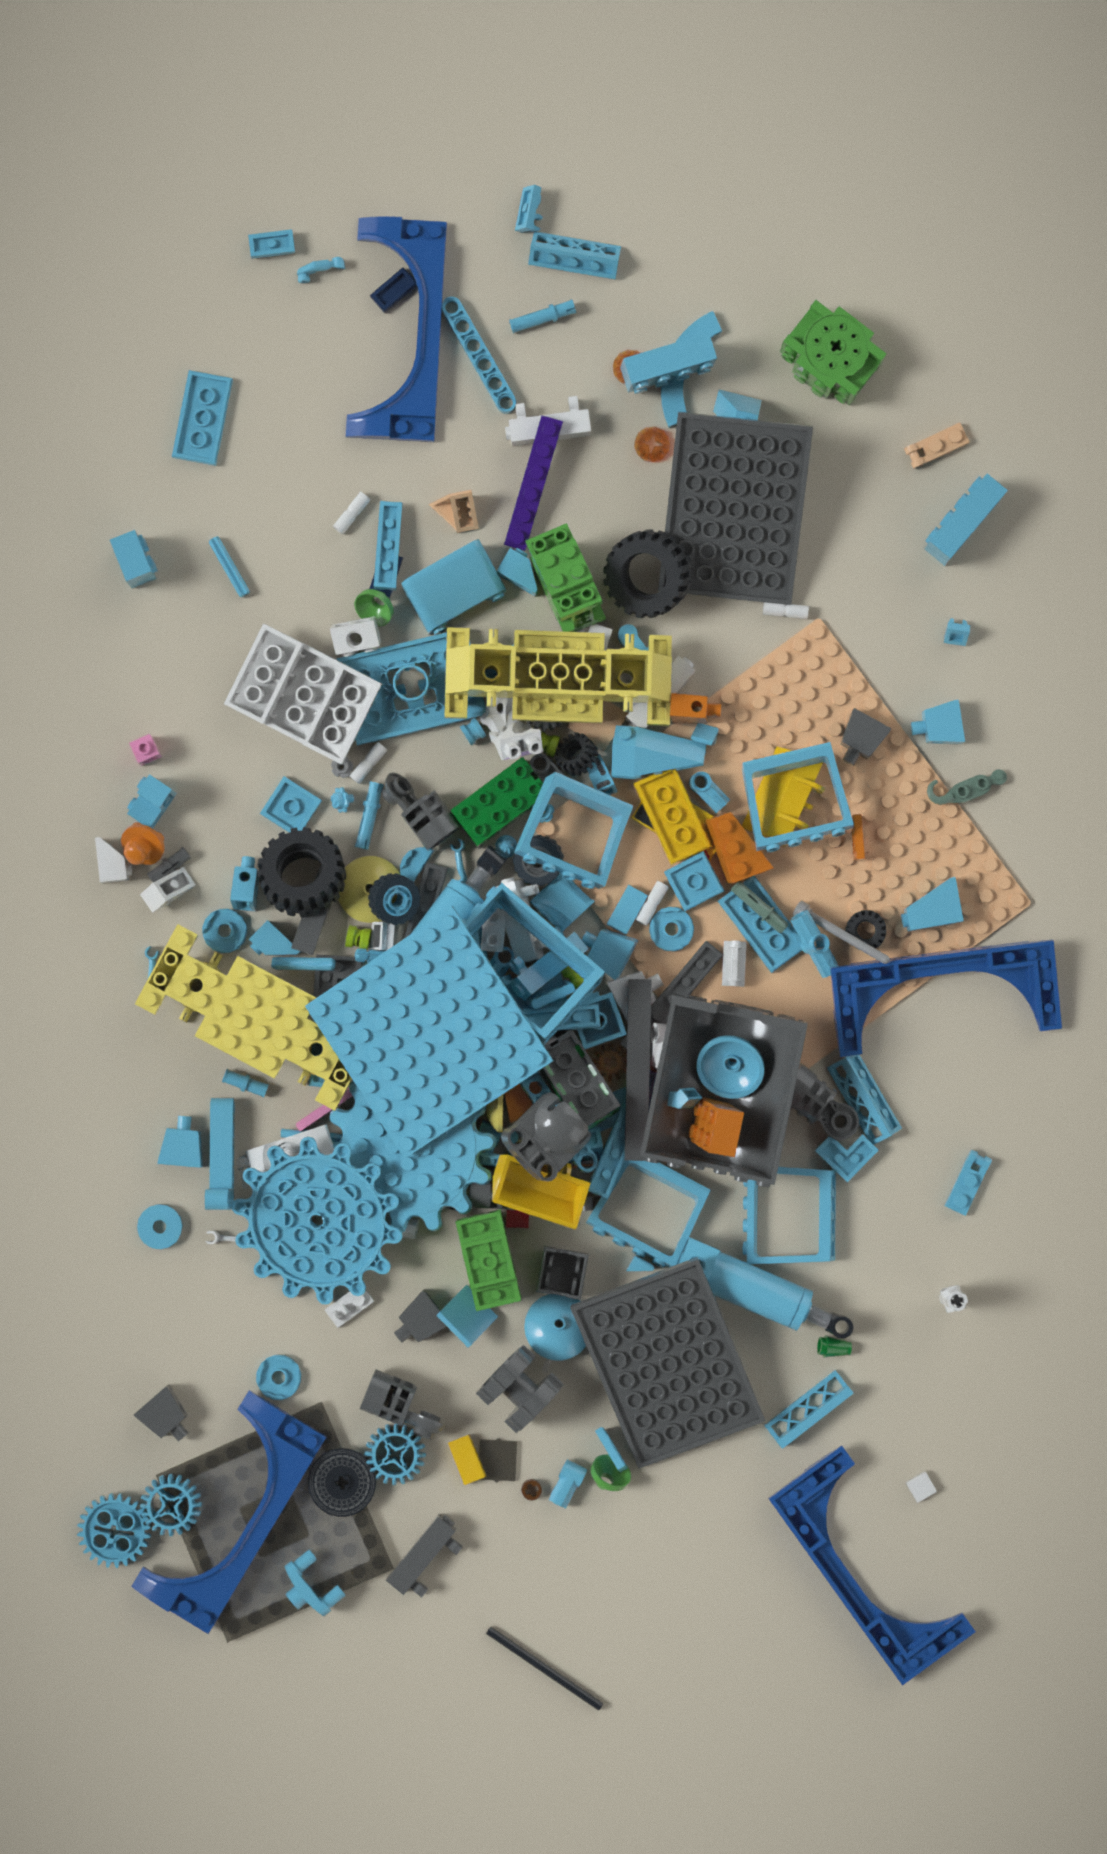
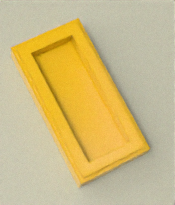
(467, 1459)

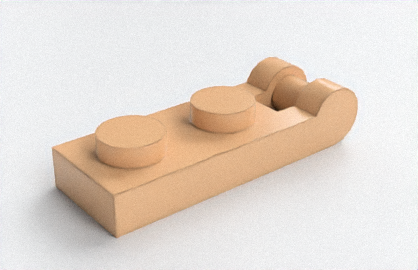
(937, 445)

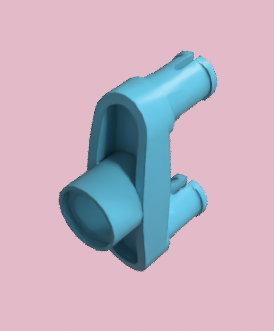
(303, 1593)

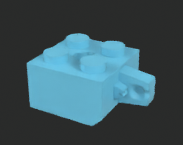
(610, 1028)

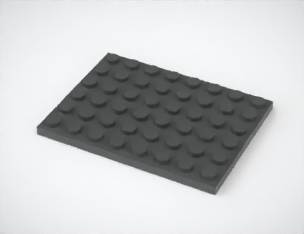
(738, 504)
(668, 1362)

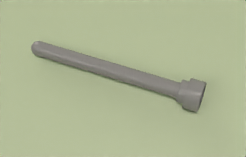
(842, 934)

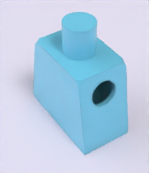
(941, 724)
(245, 893)
(610, 950)
(182, 1145)

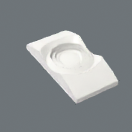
(291, 1145)

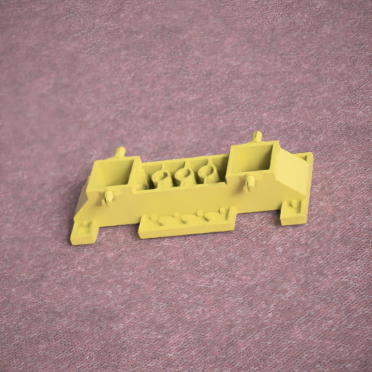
(558, 675)
(246, 1014)

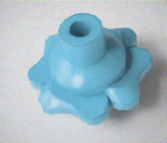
(341, 799)

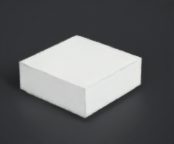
(921, 1487)

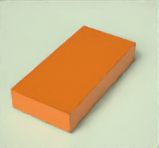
(857, 838)

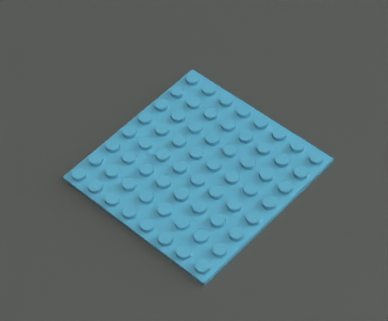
(429, 1032)

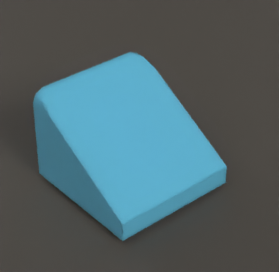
(705, 734)
(639, 1264)

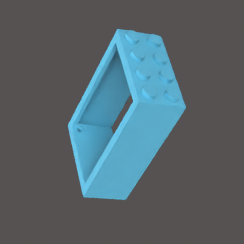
(505, 899)

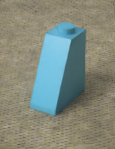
(736, 405)
(935, 908)

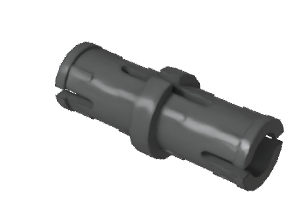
(169, 865)

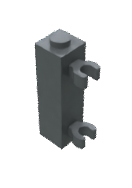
(422, 1553)

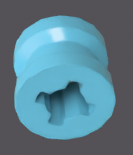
(473, 731)

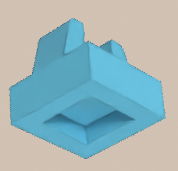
(957, 633)

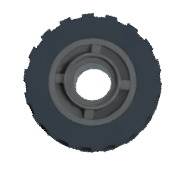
(534, 873)

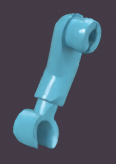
(321, 265)

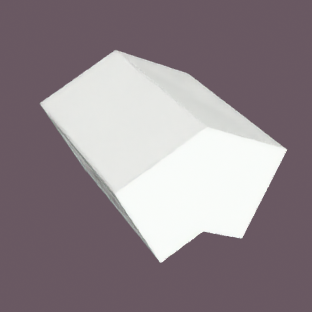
(382, 936)

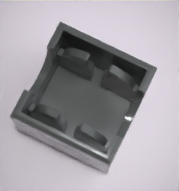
(562, 1272)

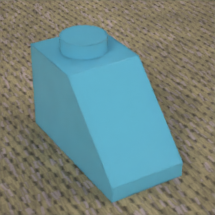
(518, 570)
(271, 942)

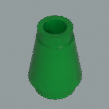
(832, 1347)

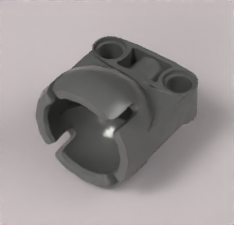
(547, 1136)

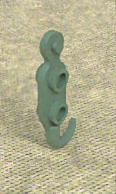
(967, 789)

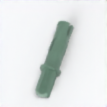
(760, 907)

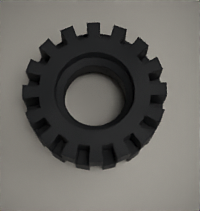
(583, 760)
(872, 917)

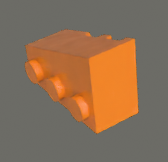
(735, 848)

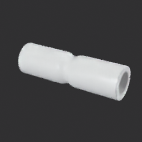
(350, 514)
(781, 610)
(366, 765)
(652, 902)

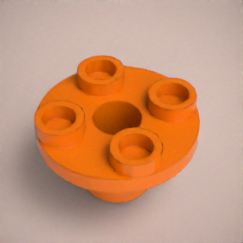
(142, 844)

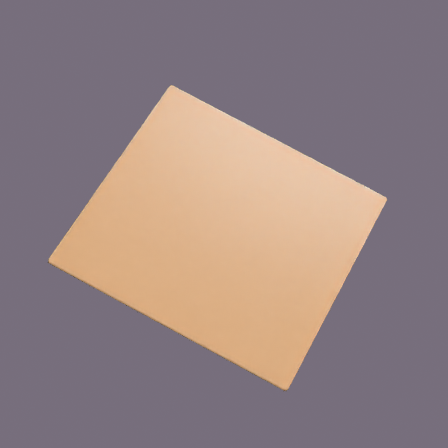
(910, 844)

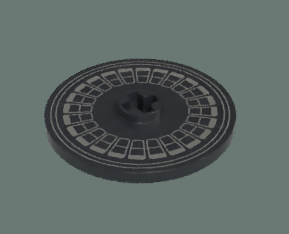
(333, 1498)

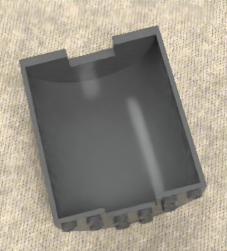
(766, 1110)

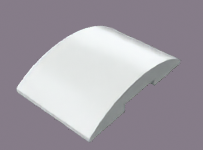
(303, 693)

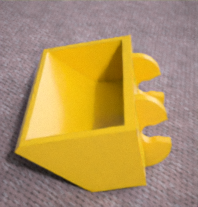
(783, 798)
(554, 1200)

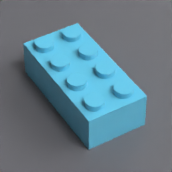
(668, 363)
(969, 514)

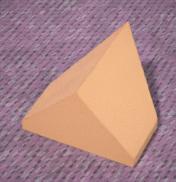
(457, 510)

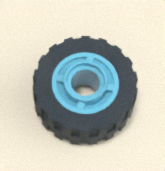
(405, 904)

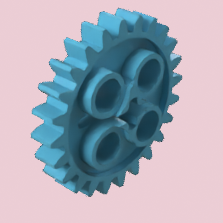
(111, 1551)

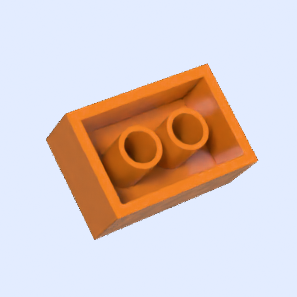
(716, 1127)

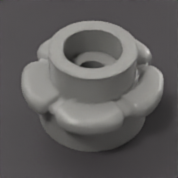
(345, 772)

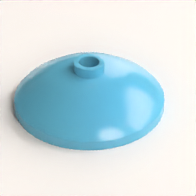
(727, 1077)
(545, 1337)

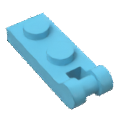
(967, 1183)

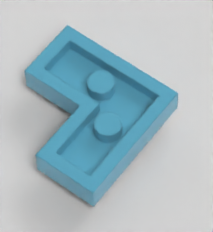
(847, 1161)

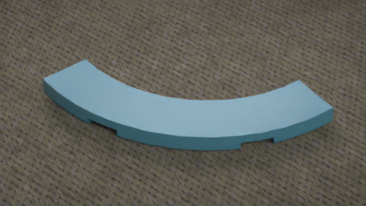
(672, 393)

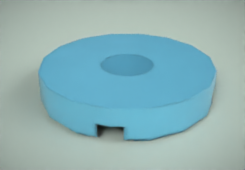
(211, 930)
(659, 935)
(146, 1226)
(265, 1381)

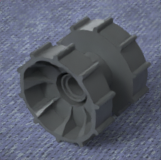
(520, 1389)

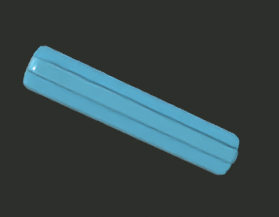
(229, 566)
(303, 963)

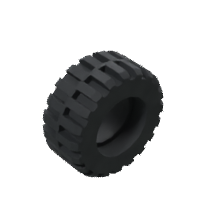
(624, 590)
(293, 847)

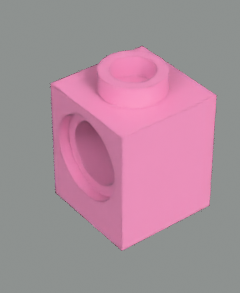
(145, 749)

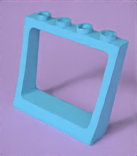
(789, 761)
(588, 797)
(672, 1179)
(827, 1219)

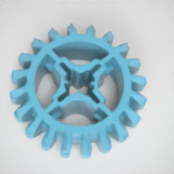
(411, 1442)
(177, 1513)

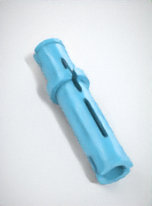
(542, 316)
(370, 810)

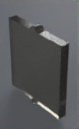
(498, 1459)

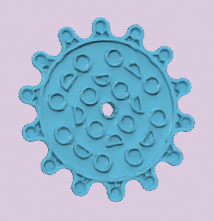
(427, 1178)
(312, 1253)

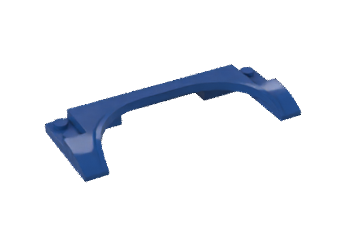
(412, 409)
(1023, 964)
(289, 1452)
(902, 1644)

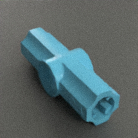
(808, 934)

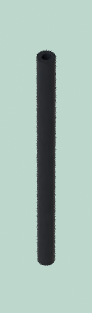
(544, 1668)

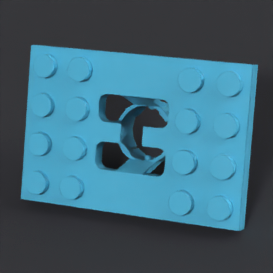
(383, 719)

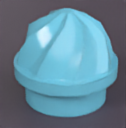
(506, 845)

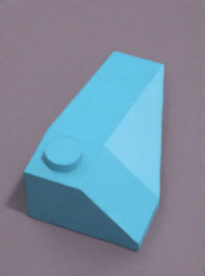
(645, 751)

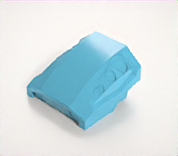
(561, 902)

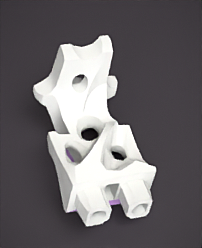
(510, 736)

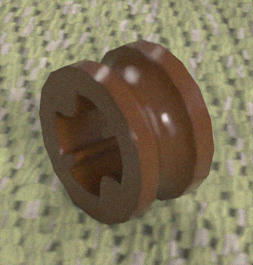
(528, 1496)

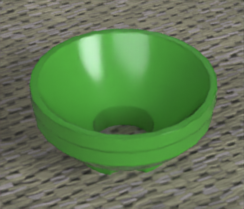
(367, 606)
(604, 1467)

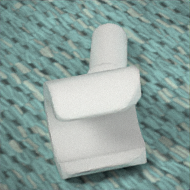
(218, 1237)

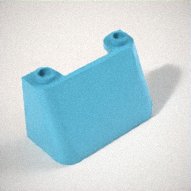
(453, 586)

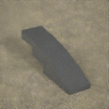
(310, 929)

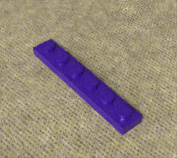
(533, 482)

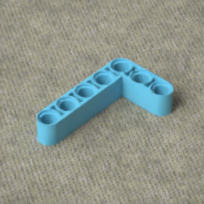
(221, 1180)

